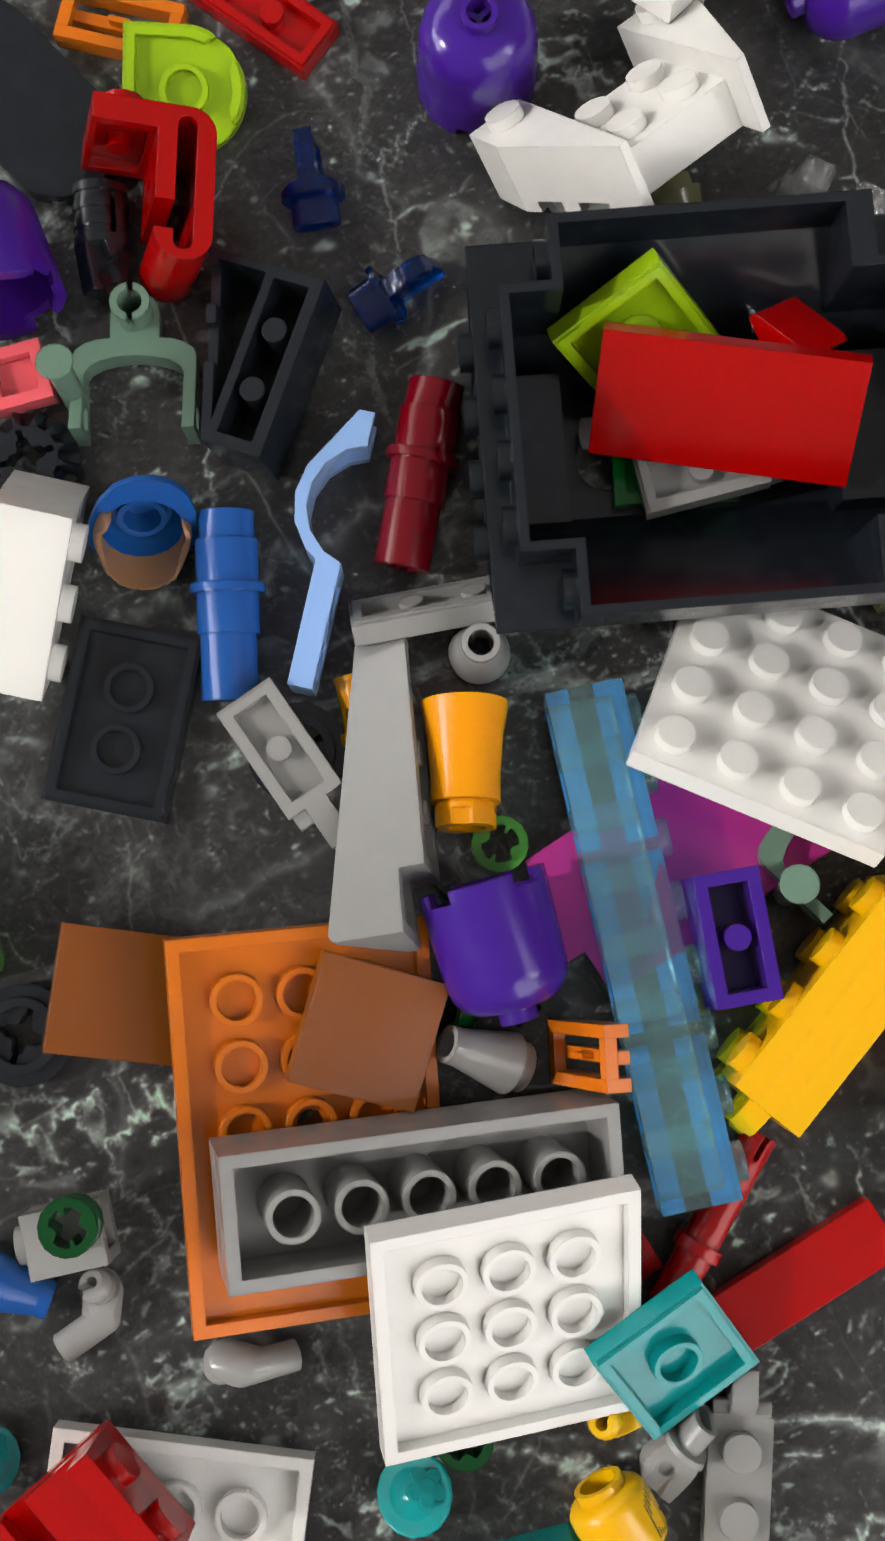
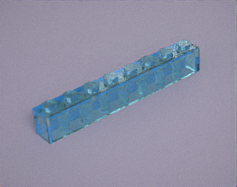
(643, 951)

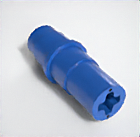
(227, 602)

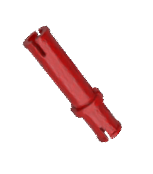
(706, 1230)

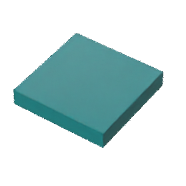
(672, 1355)

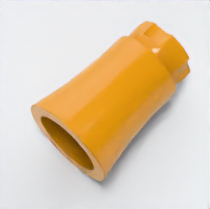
(465, 758)

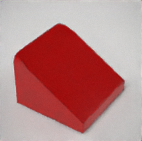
(796, 324)

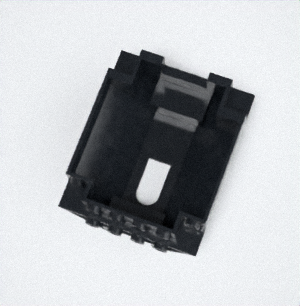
(558, 544)

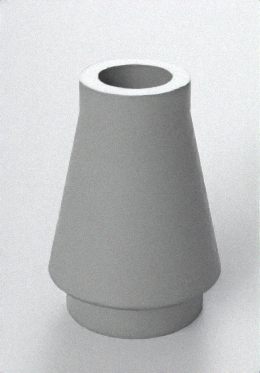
(474, 667)
(491, 1057)

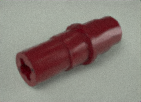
(419, 473)

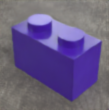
(732, 938)

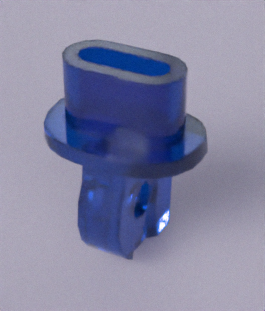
(312, 196)
(383, 298)

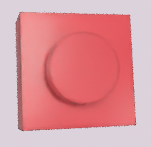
(20, 382)

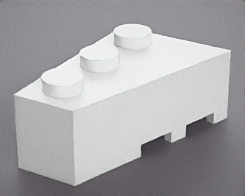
(38, 552)

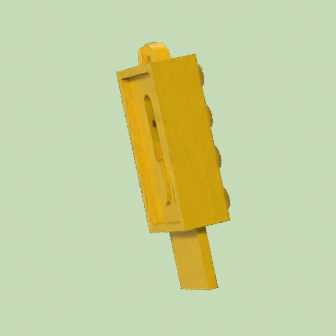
(823, 1026)

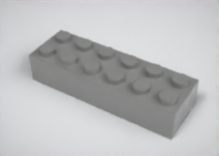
(300, 1195)

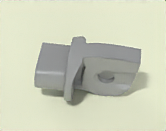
(678, 1454)

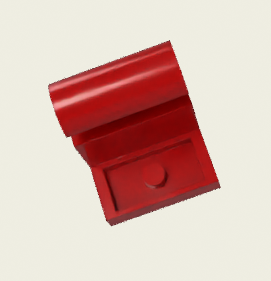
(151, 143)
(97, 1495)

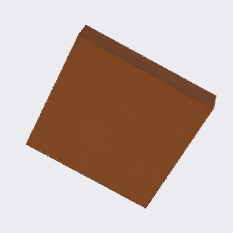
(109, 996)
(367, 1031)

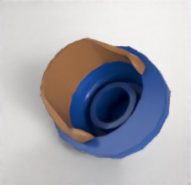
(143, 530)

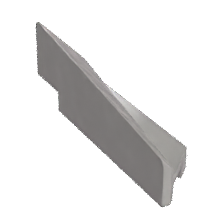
(385, 807)

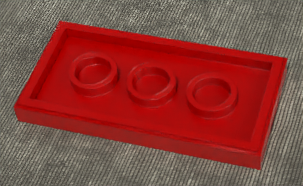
(728, 403)

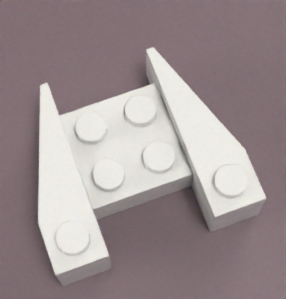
(675, 106)

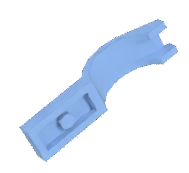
(348, 447)

